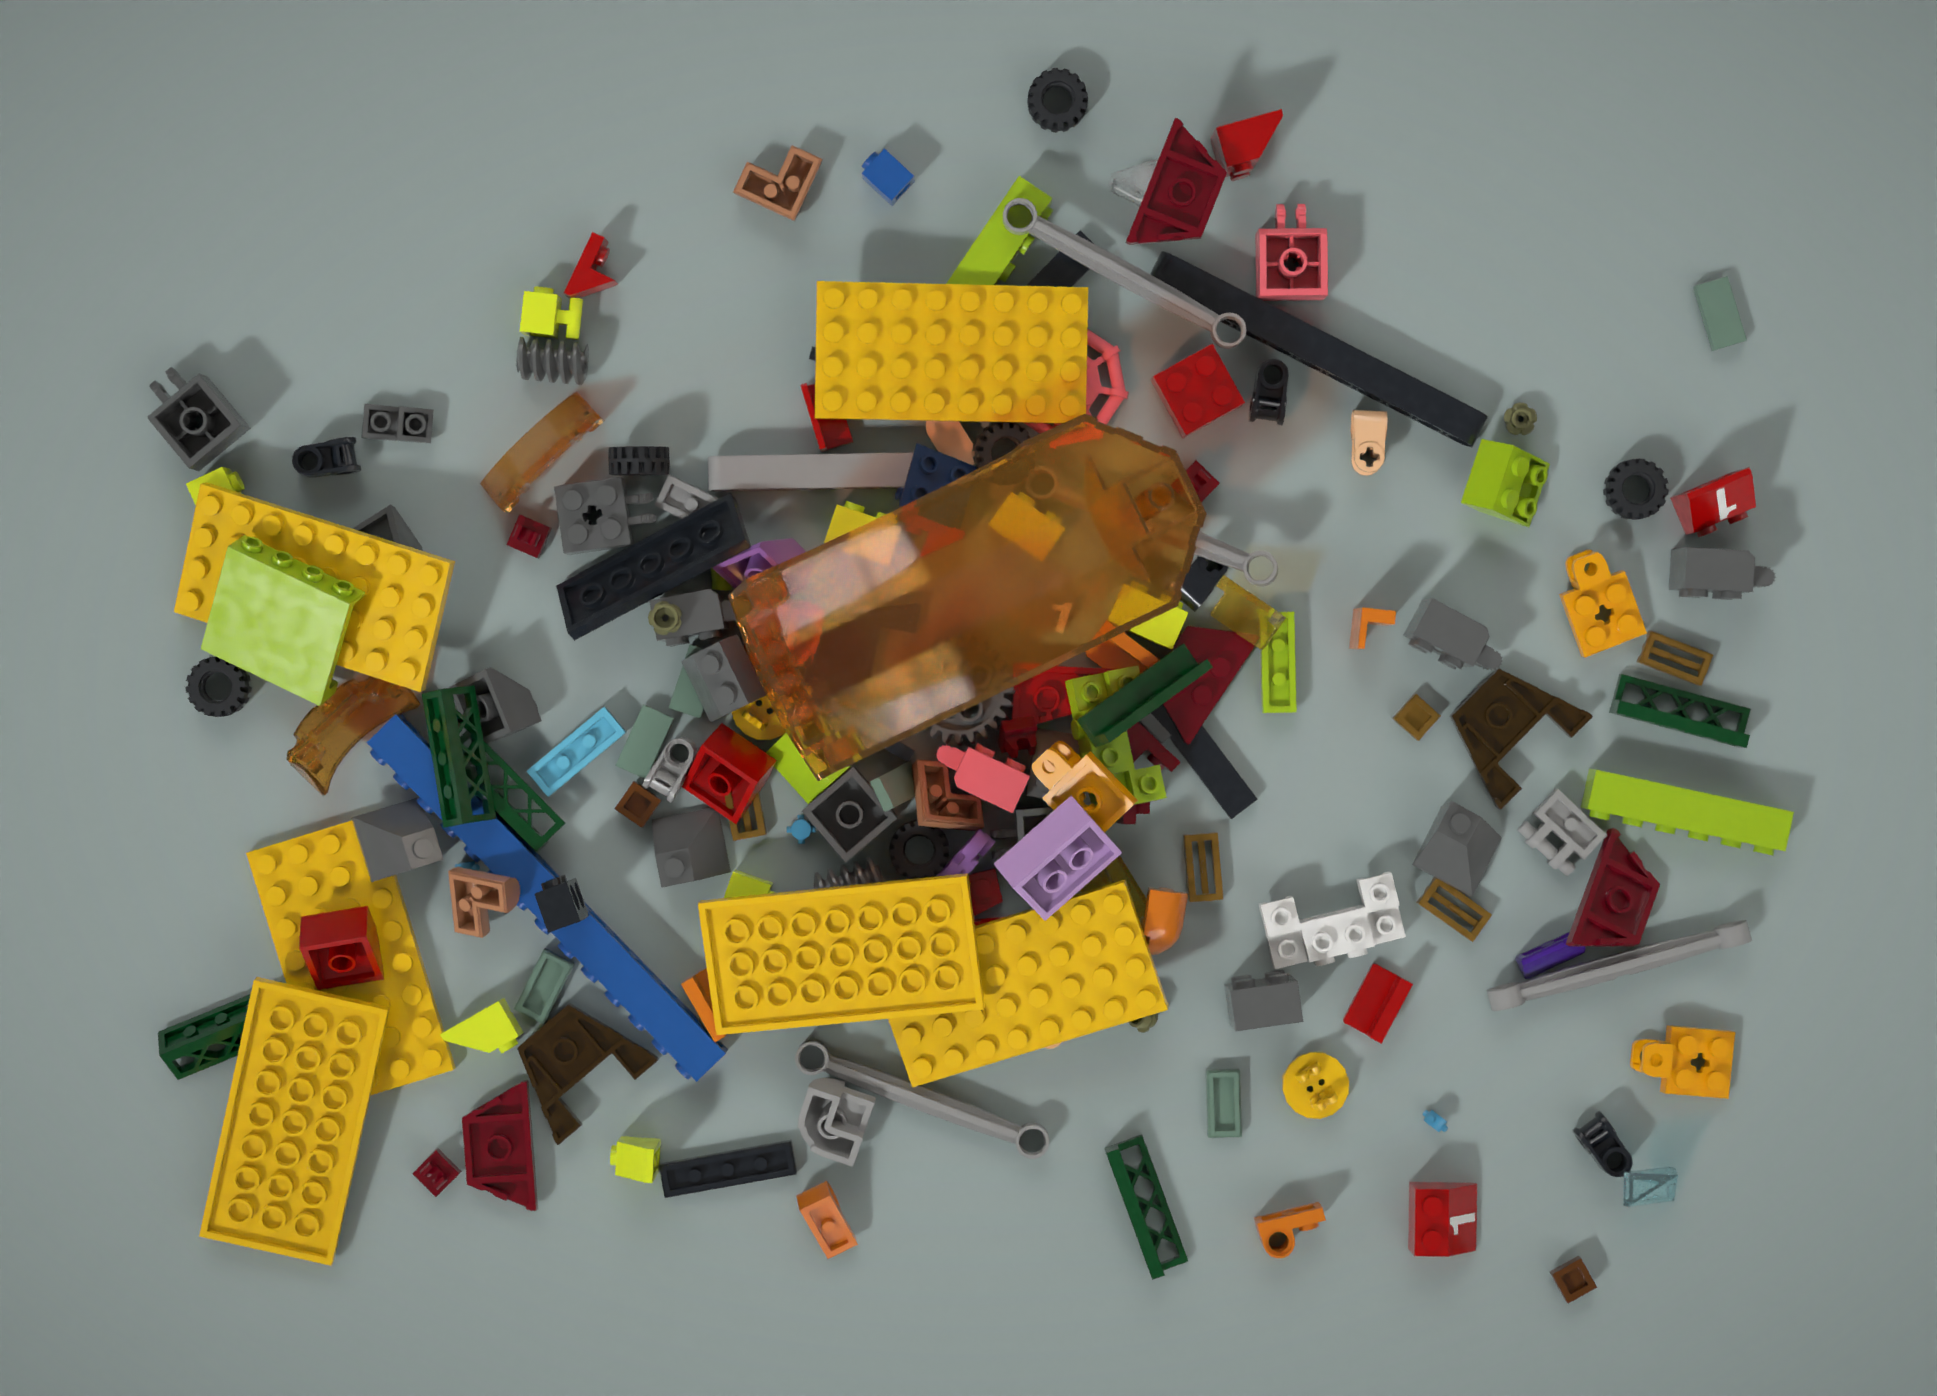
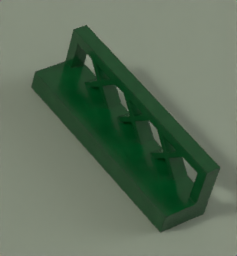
(1142, 695)
(1674, 722)
(451, 756)
(507, 811)
(196, 1034)
(1134, 1211)

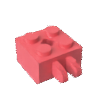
(1303, 244)
(984, 775)

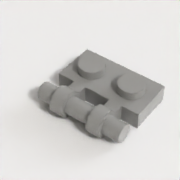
(1569, 824)

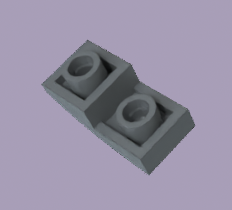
(397, 423)

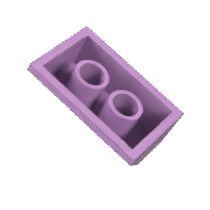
(1057, 858)

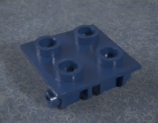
(929, 472)

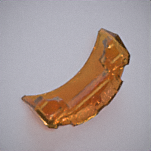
(539, 450)
(341, 722)

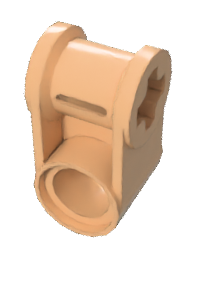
(1368, 434)

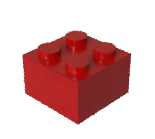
(1197, 390)

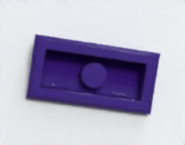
(1547, 956)

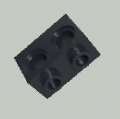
(561, 903)

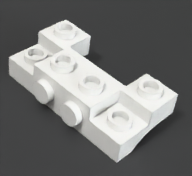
(1334, 932)

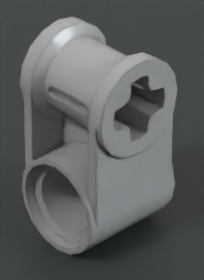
(670, 769)

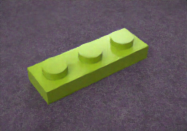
(1279, 669)

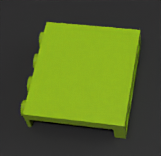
(280, 619)

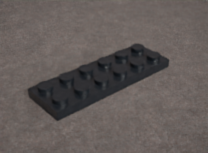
(653, 566)

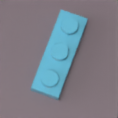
(576, 751)

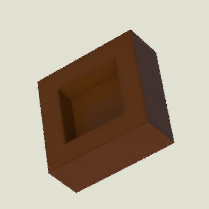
(638, 804)
(1573, 1279)

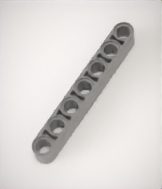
(808, 472)

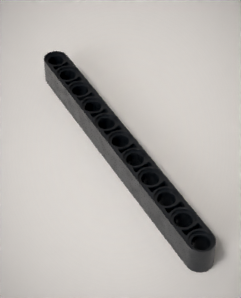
(1325, 352)

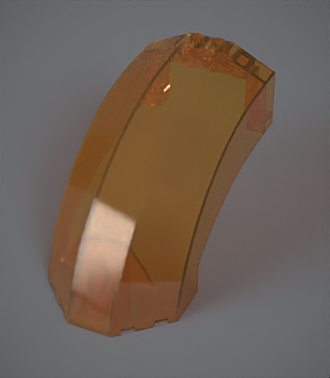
(969, 589)

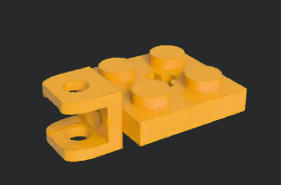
(1590, 591)
(1070, 775)
(1673, 1059)

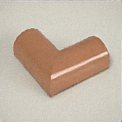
(784, 191)
(937, 804)
(474, 894)

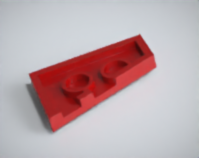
(1046, 693)

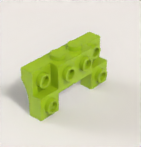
(1085, 693)

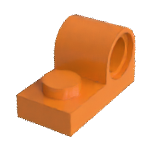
(1304, 1217)
(826, 1220)

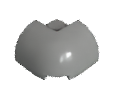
(834, 1119)

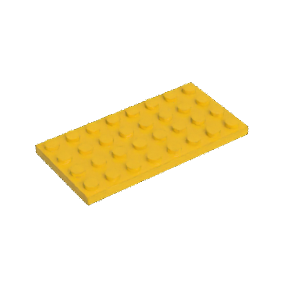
(950, 352)
(405, 588)
(329, 874)
(841, 954)
(1041, 986)
(294, 1121)

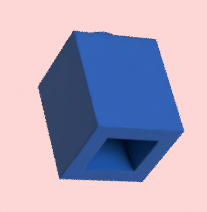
(887, 176)

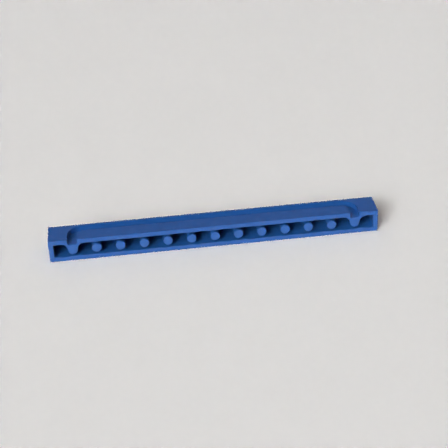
(591, 940)

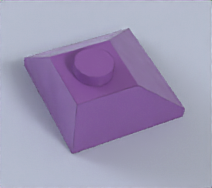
(757, 559)

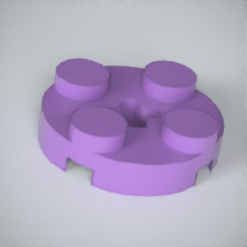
(968, 856)

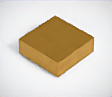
(1416, 717)

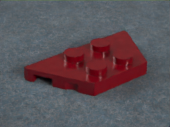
(1179, 191)
(1195, 702)
(1615, 898)
(501, 1147)

